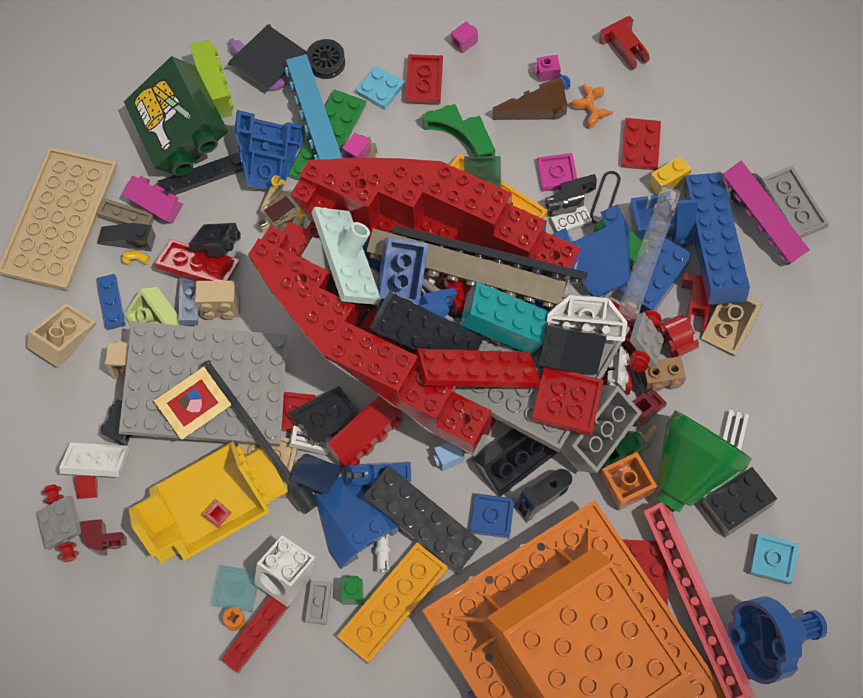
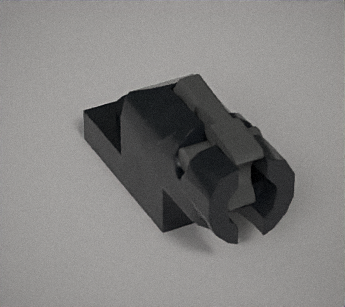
(570, 195)

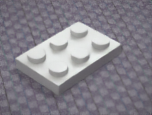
(94, 459)

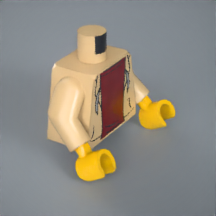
(279, 208)

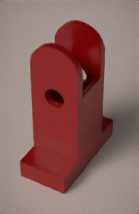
(625, 41)
(697, 301)

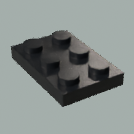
(325, 415)

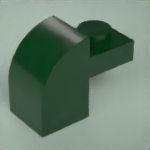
(627, 447)

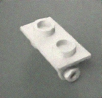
(619, 376)

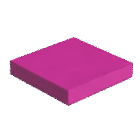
(555, 170)

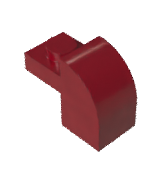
(649, 406)
(97, 540)

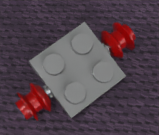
(646, 341)
(59, 523)

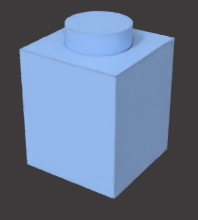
(447, 456)

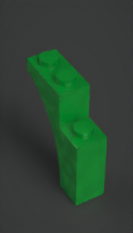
(470, 131)

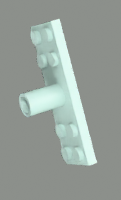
(344, 251)

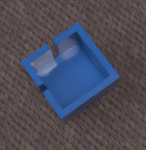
(641, 215)

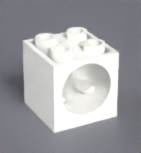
(284, 570)

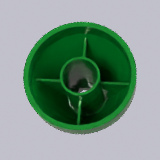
(695, 462)

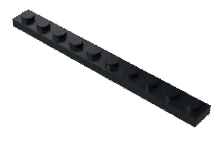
(536, 266)

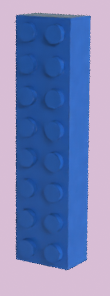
(717, 240)

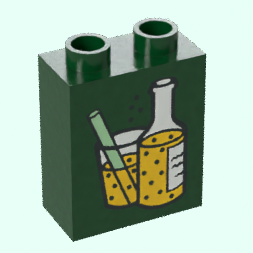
(175, 117)

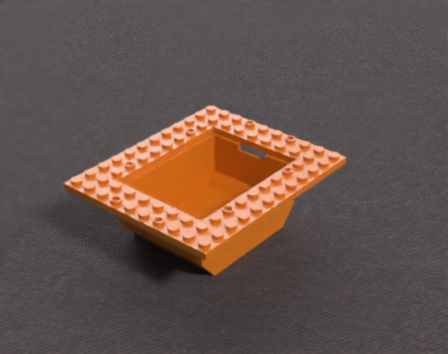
(569, 623)

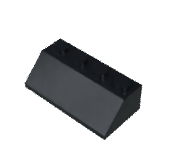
(511, 460)

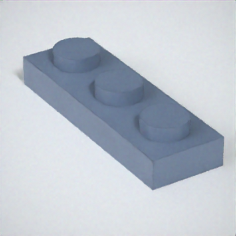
(187, 307)

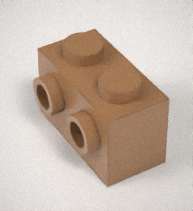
(666, 374)

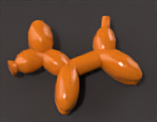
(582, 103)

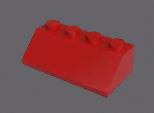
(364, 432)

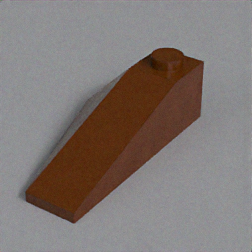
(541, 104)

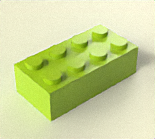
(212, 74)

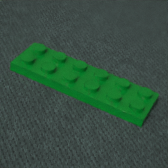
(343, 115)

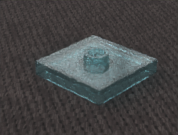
(235, 588)

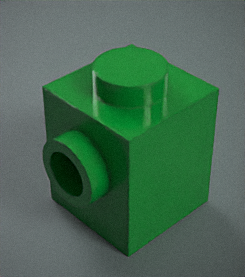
(352, 591)

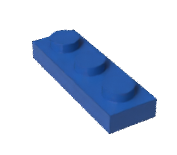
(111, 302)

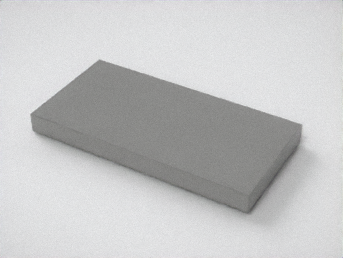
(795, 201)

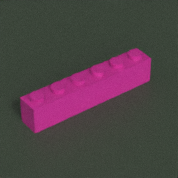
(765, 212)

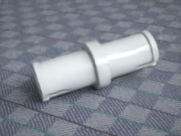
(382, 552)

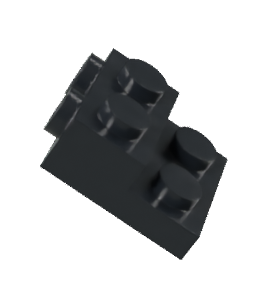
(216, 239)

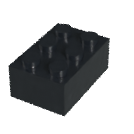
(738, 502)

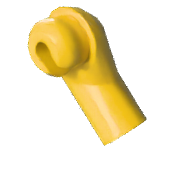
(135, 254)

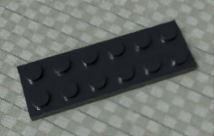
(420, 327)
(422, 519)

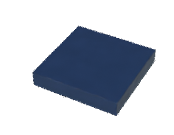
(316, 473)

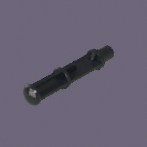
(636, 376)

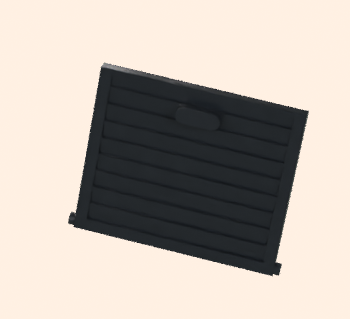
(266, 56)

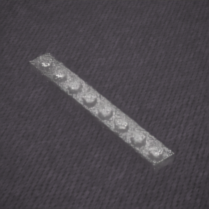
(648, 253)

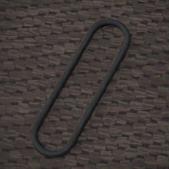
(594, 205)

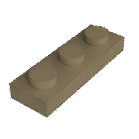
(123, 213)

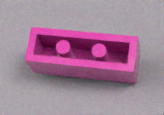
(153, 198)

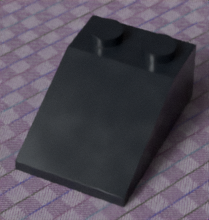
(571, 349)

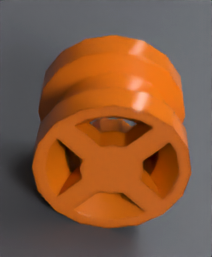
(235, 623)

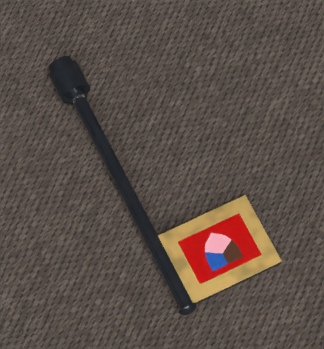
(205, 397)

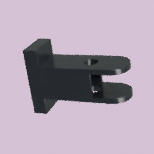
(543, 493)

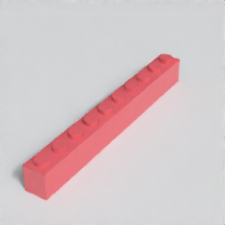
(698, 602)

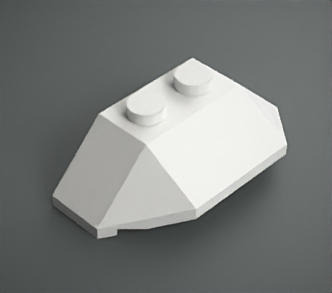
(591, 315)

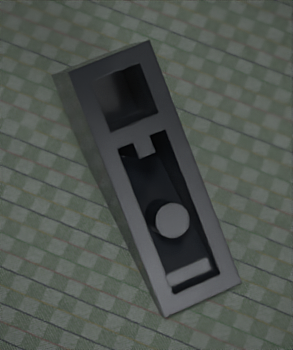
(128, 236)

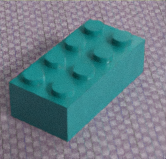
(504, 318)

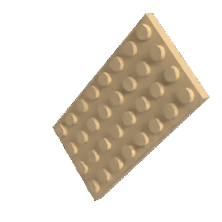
(57, 218)

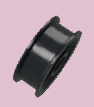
(326, 58)

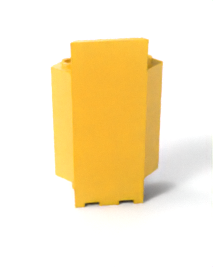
(172, 516)

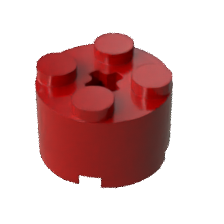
(678, 335)

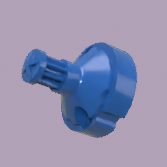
(770, 638)

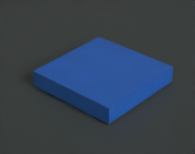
(492, 515)

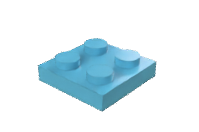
(380, 87)
(774, 558)

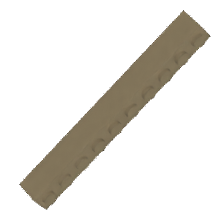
(472, 269)

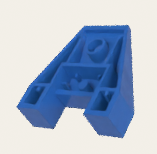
(604, 253)

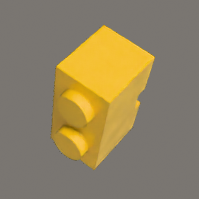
(670, 174)

